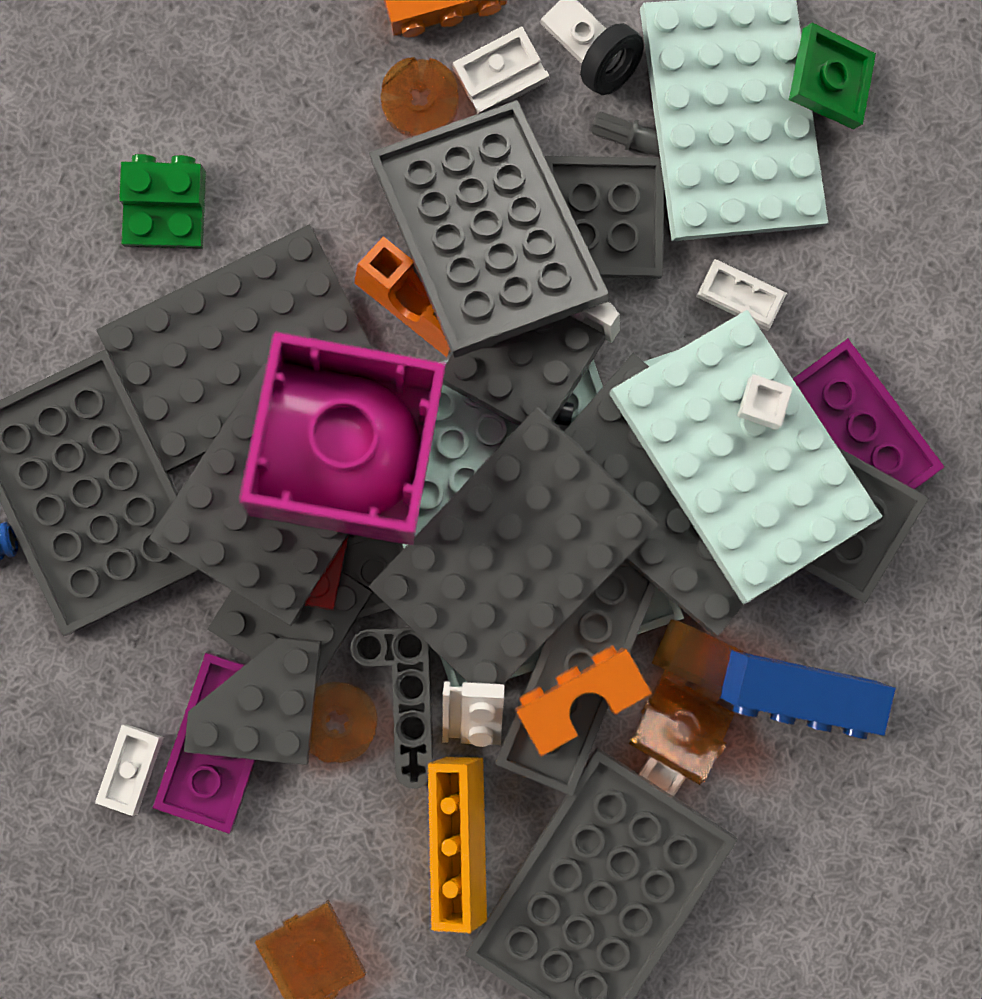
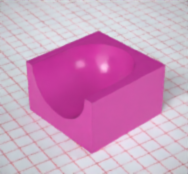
(342, 438)

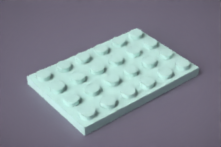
(726, 132)
(751, 491)

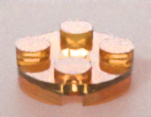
(422, 76)
(360, 729)

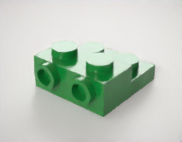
(162, 202)

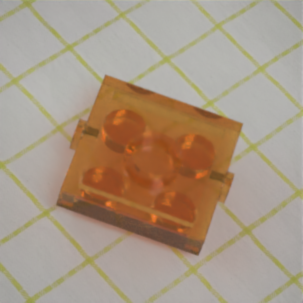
(682, 729)
(311, 955)

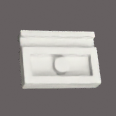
(500, 71)
(473, 713)

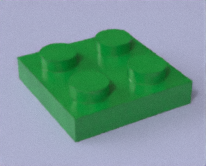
(832, 76)

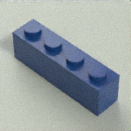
(808, 694)

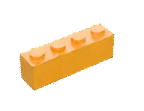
(457, 844)

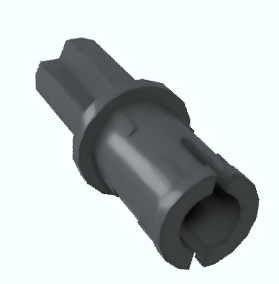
(626, 133)

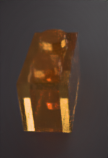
(693, 657)

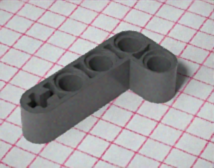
(402, 704)

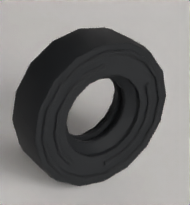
(613, 41)

